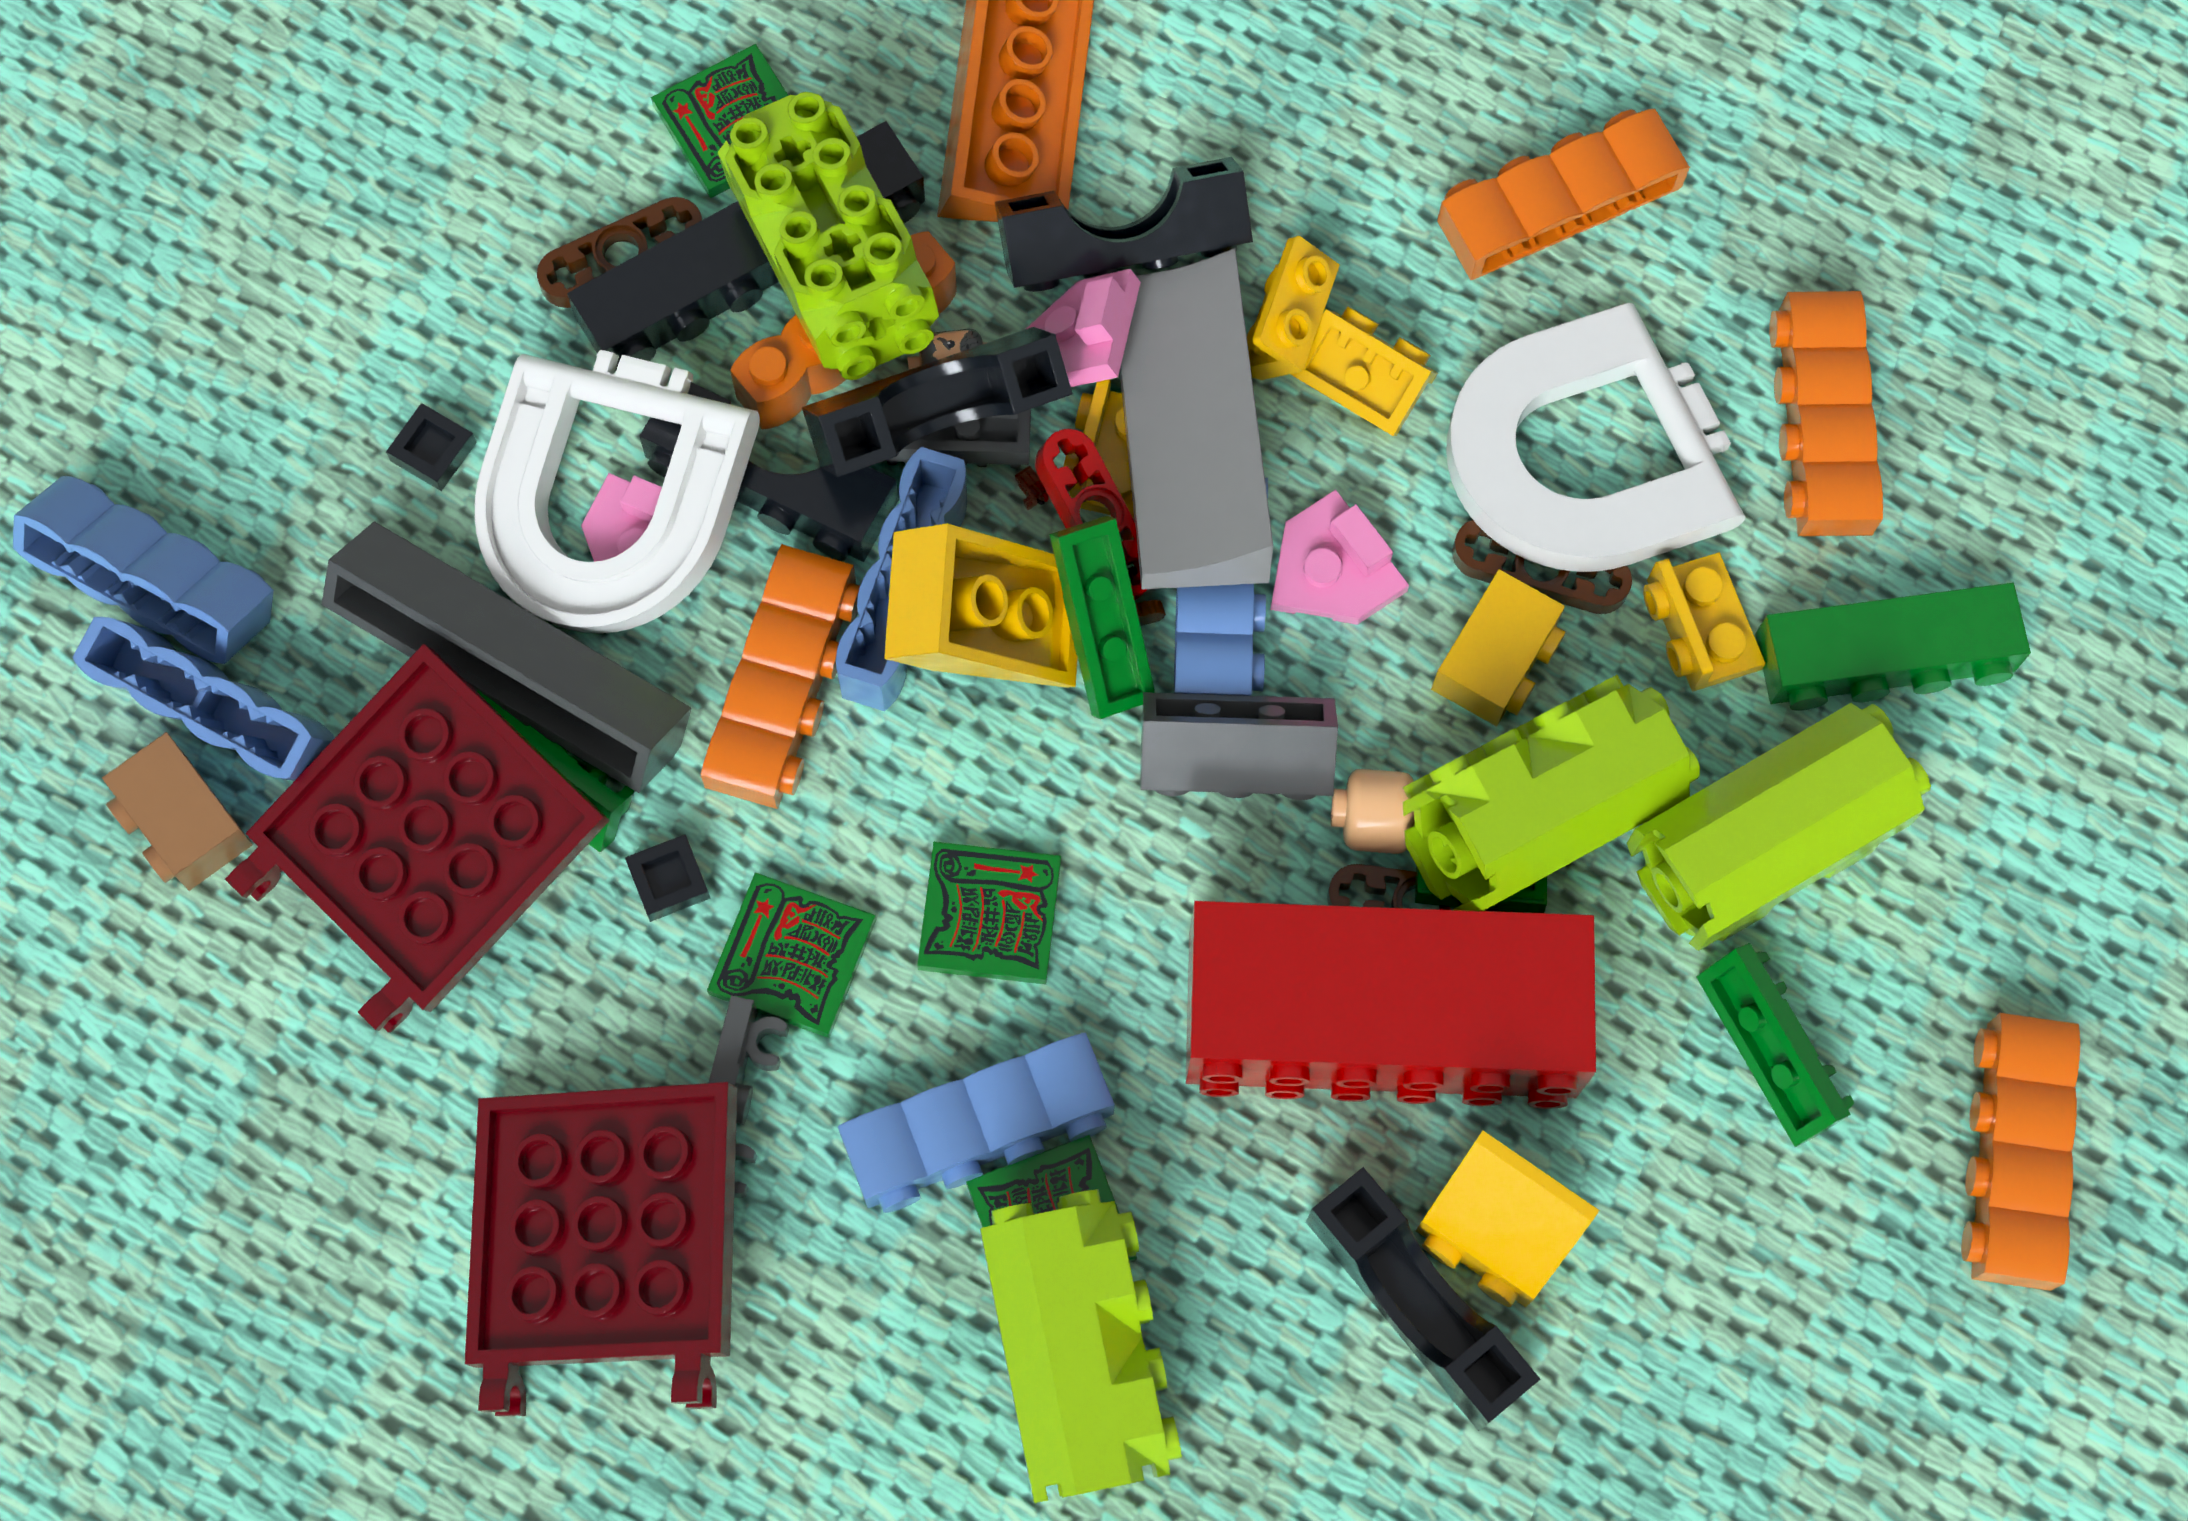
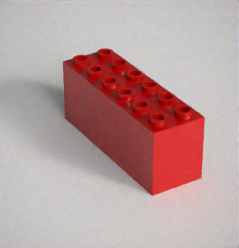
(1390, 1002)

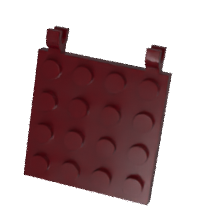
(422, 833)
(602, 1235)

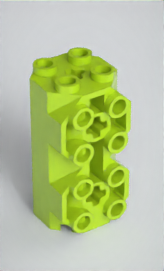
(829, 234)
(1546, 793)
(1779, 824)
(1078, 1345)

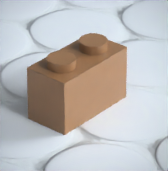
(175, 812)

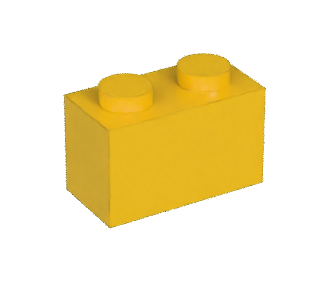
(1498, 649)

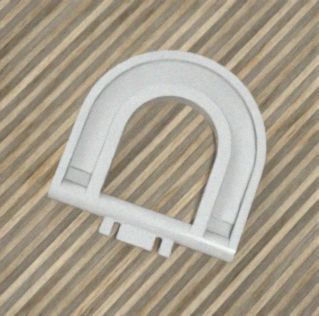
(687, 518)
(1595, 531)

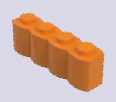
(1561, 192)
(784, 370)
(1828, 414)
(779, 678)
(2024, 1152)

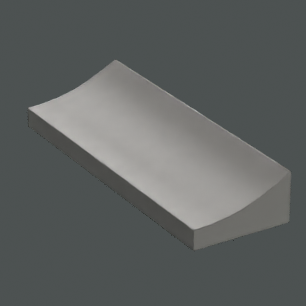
(1194, 431)

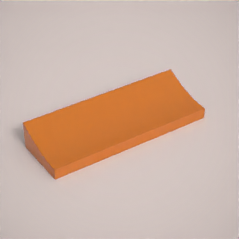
(1014, 104)

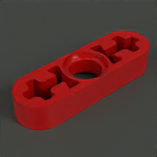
(1091, 466)

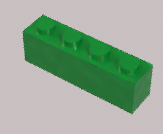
(1892, 645)

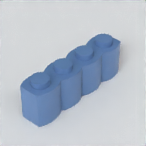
(930, 495)
(149, 573)
(1217, 639)
(201, 697)
(976, 1121)

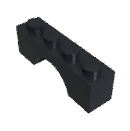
(1198, 213)
(970, 385)
(836, 511)
(1448, 1337)

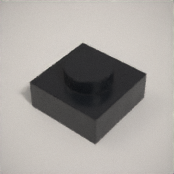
(431, 447)
(667, 878)

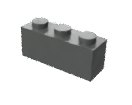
(1238, 745)

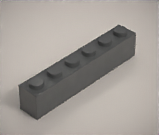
(507, 655)

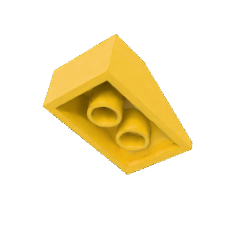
(978, 607)
(1504, 1222)

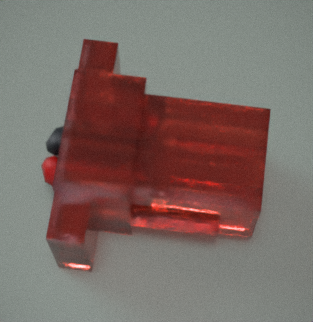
(1032, 487)

